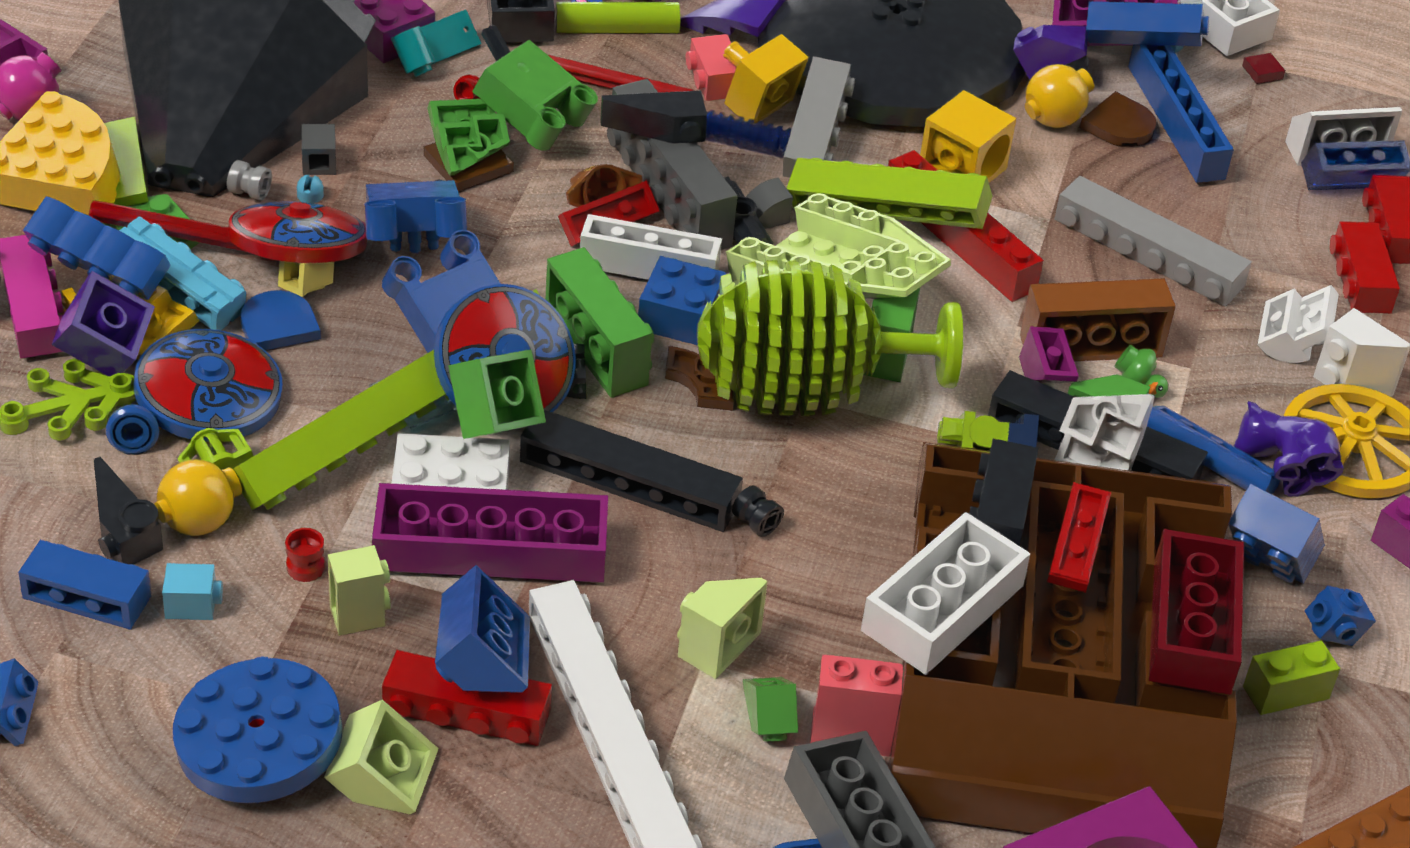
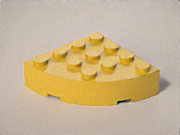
(58, 153)

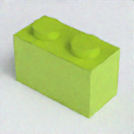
(1291, 677)

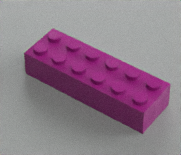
(491, 528)

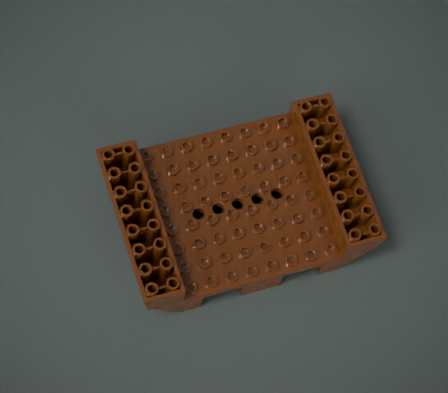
(1045, 731)

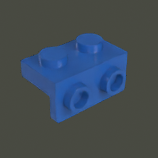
(16, 700)

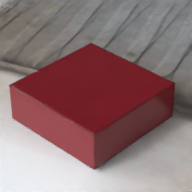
(1263, 68)

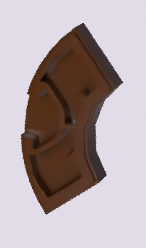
(688, 369)

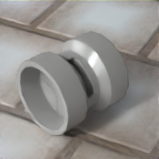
(249, 180)

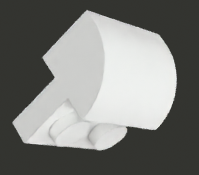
(1297, 323)

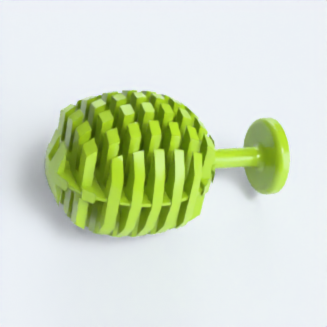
(807, 339)

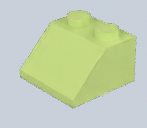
(720, 622)
(382, 760)

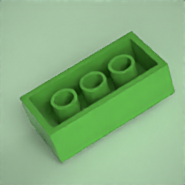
(602, 320)

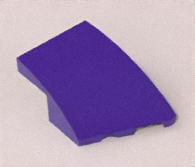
(728, 15)

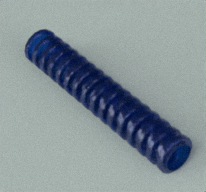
(747, 132)

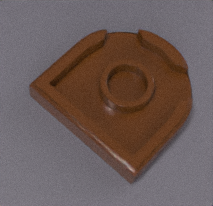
(1120, 121)

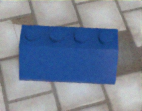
(482, 636)

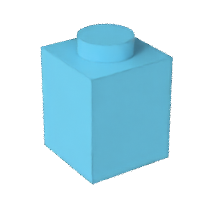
(191, 591)

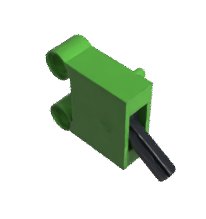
(530, 88)

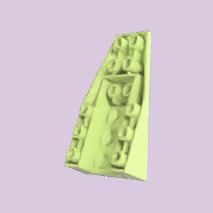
(859, 241)

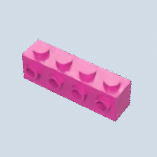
(30, 296)

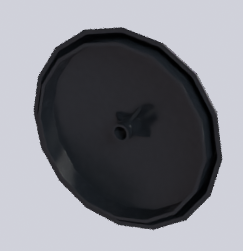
(907, 52)

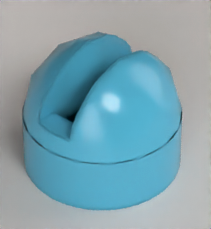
(316, 190)

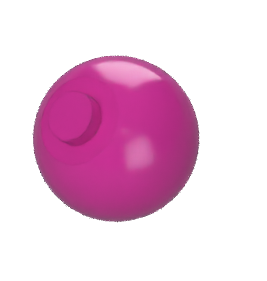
(24, 82)

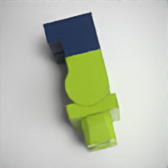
(979, 432)

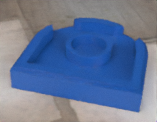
(279, 320)

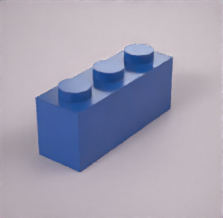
(85, 584)

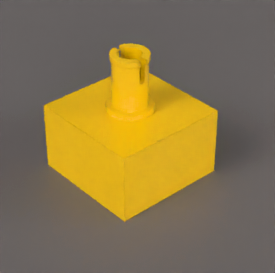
(764, 77)

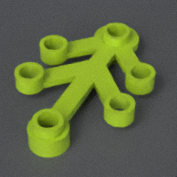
(112, 390)

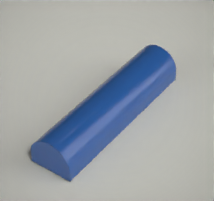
(1221, 455)

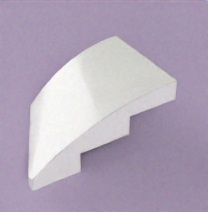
(1105, 430)

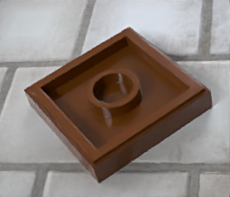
(480, 172)

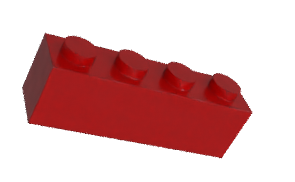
(421, 693)

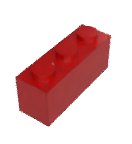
(1389, 206)
(1364, 267)

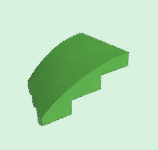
(466, 132)

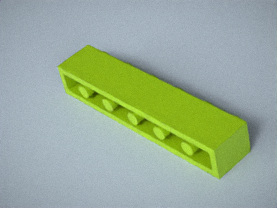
(896, 191)

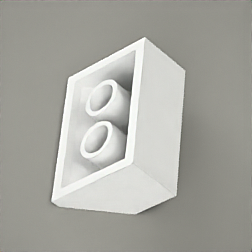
(1340, 126)

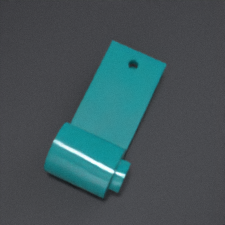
(434, 42)

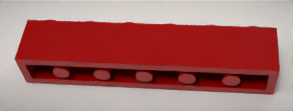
(989, 251)

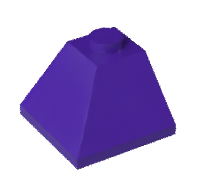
(1049, 46)

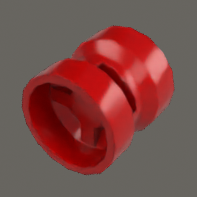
(305, 554)

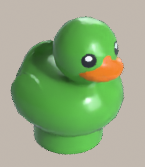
(1138, 367)

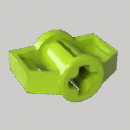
(221, 457)

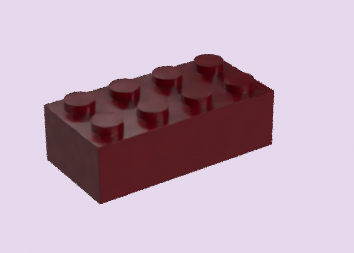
(1197, 612)

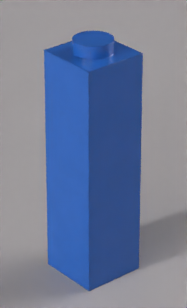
(1146, 23)

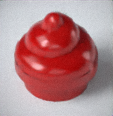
(464, 87)

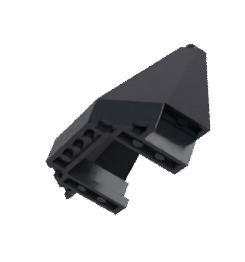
(236, 80)

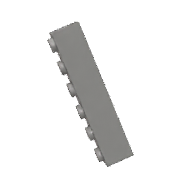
(1152, 240)

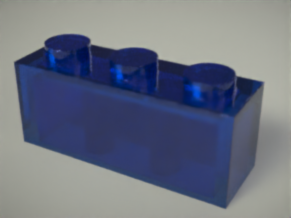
(1353, 163)

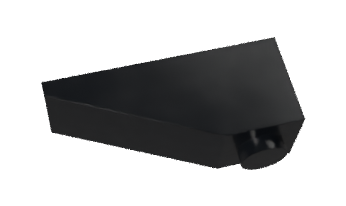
(659, 116)
(114, 540)

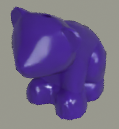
(1307, 448)

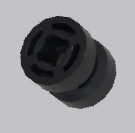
(758, 511)

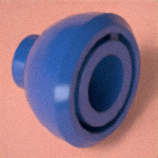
(132, 429)

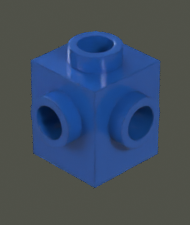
(1339, 616)

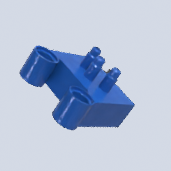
(413, 209)
(428, 301)

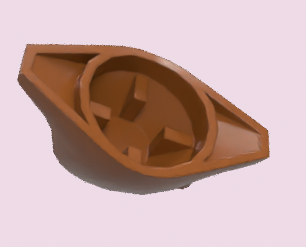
(599, 182)

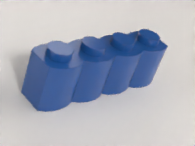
(95, 247)

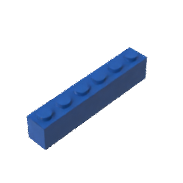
(1182, 111)

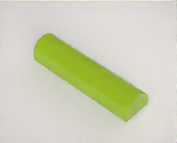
(617, 17)

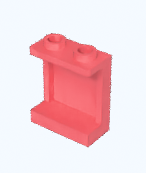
(857, 698)

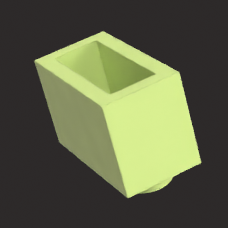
(358, 589)

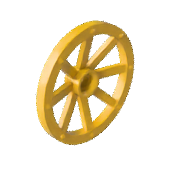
(1358, 434)

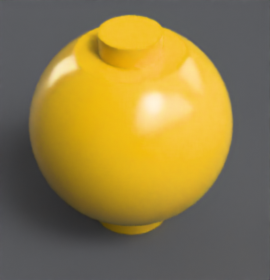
(1058, 95)
(197, 497)

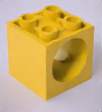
(968, 137)

